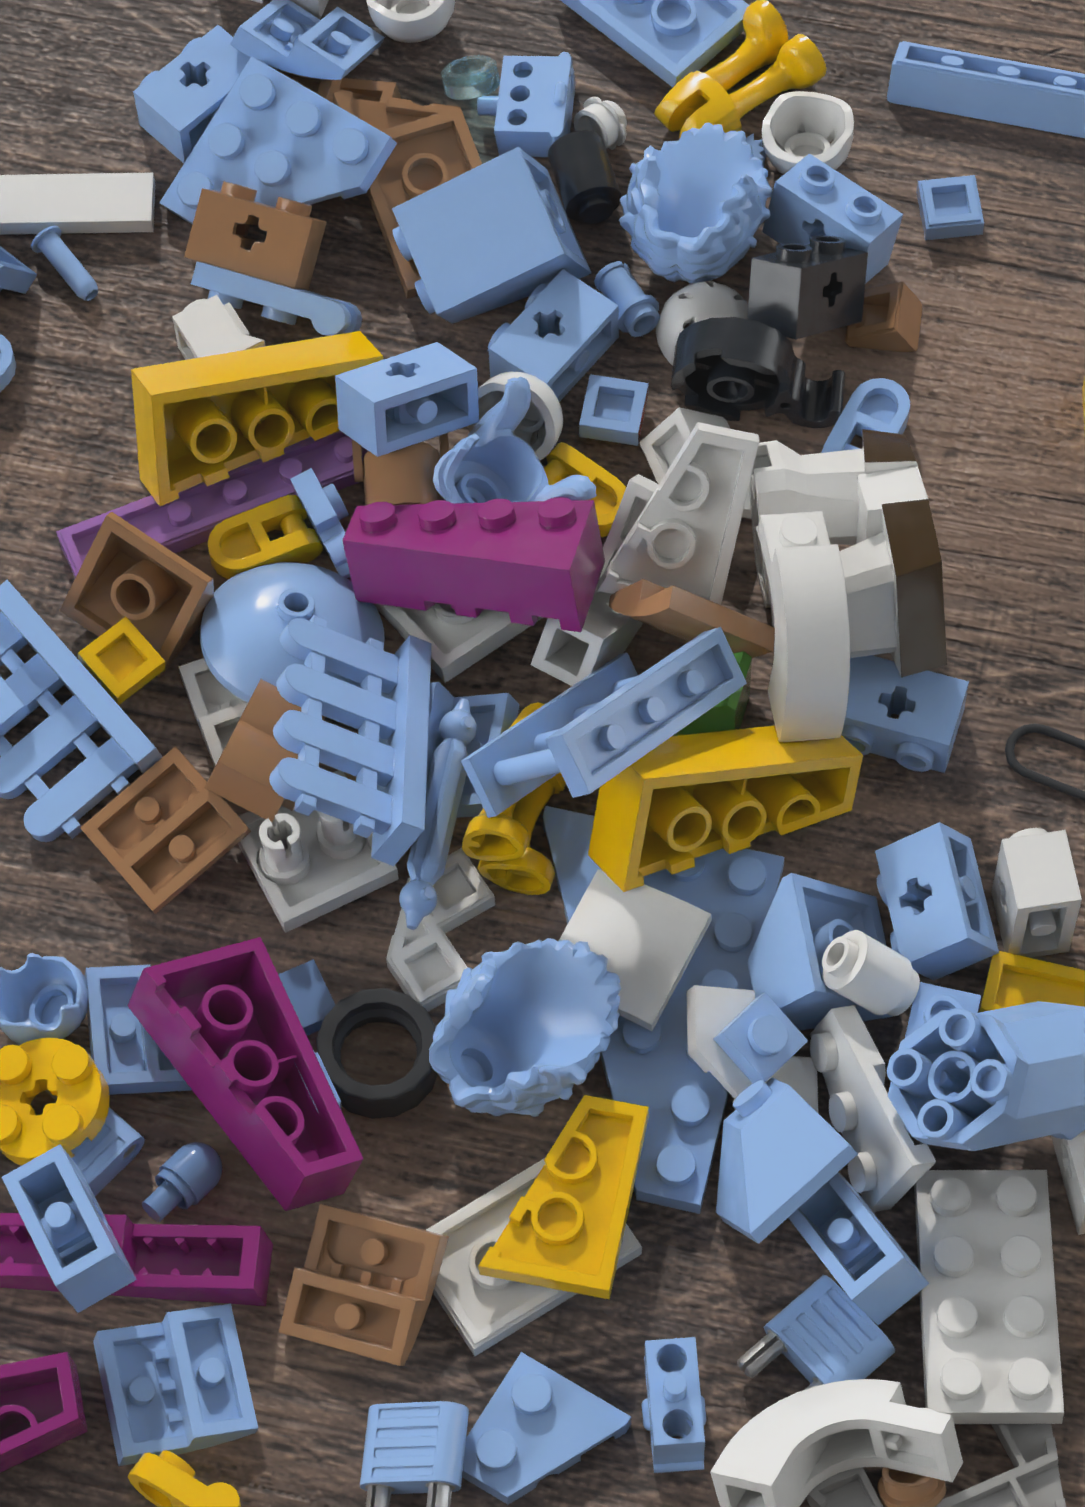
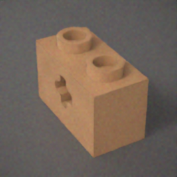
(222, 237)

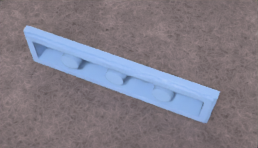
(988, 89)

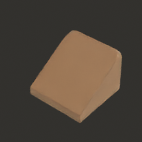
(888, 321)

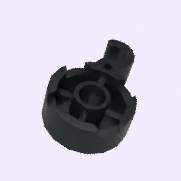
(749, 366)

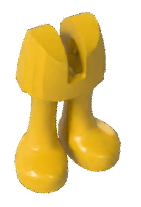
(704, 96)
(505, 839)

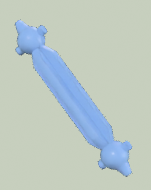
(443, 798)

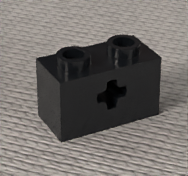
(808, 287)

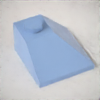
(793, 940)
(774, 1158)

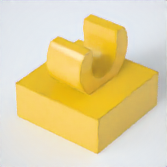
(121, 660)

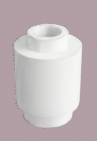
(870, 974)

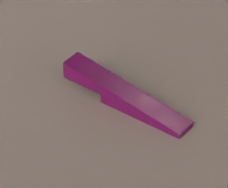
(167, 1260)

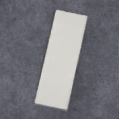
(77, 203)

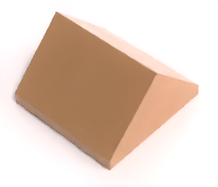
(140, 580)

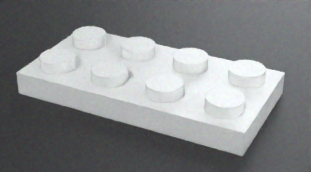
(988, 1297)

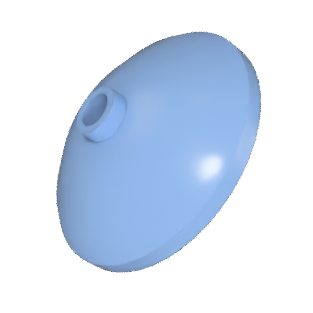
(255, 606)

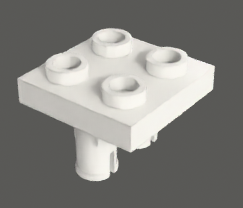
(310, 863)

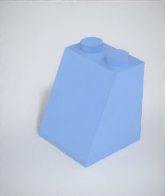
(487, 237)

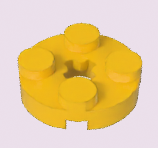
(66, 1073)

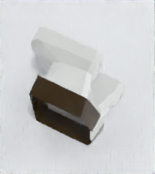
(882, 509)

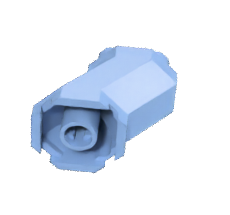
(992, 1076)

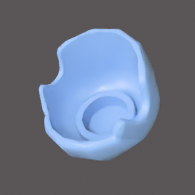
(42, 999)

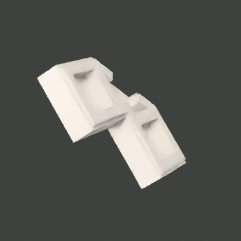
(424, 957)
(707, 1015)

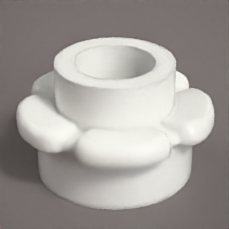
(603, 118)

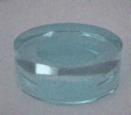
(470, 77)

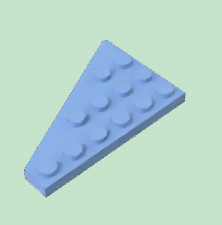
(655, 1064)

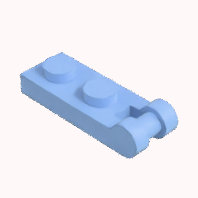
(279, 301)

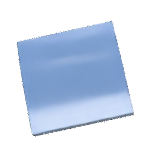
(303, 44)
(175, 1383)

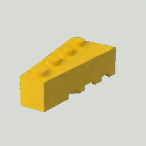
(237, 407)
(716, 795)

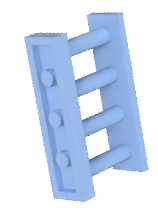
(604, 722)

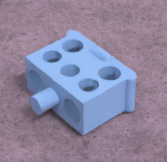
(532, 103)
(674, 1405)

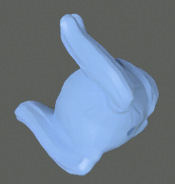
(498, 463)

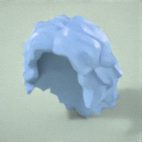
(696, 204)
(525, 1026)

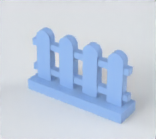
(64, 729)
(390, 741)

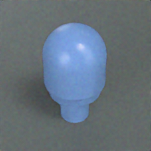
(184, 1179)

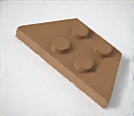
(429, 151)

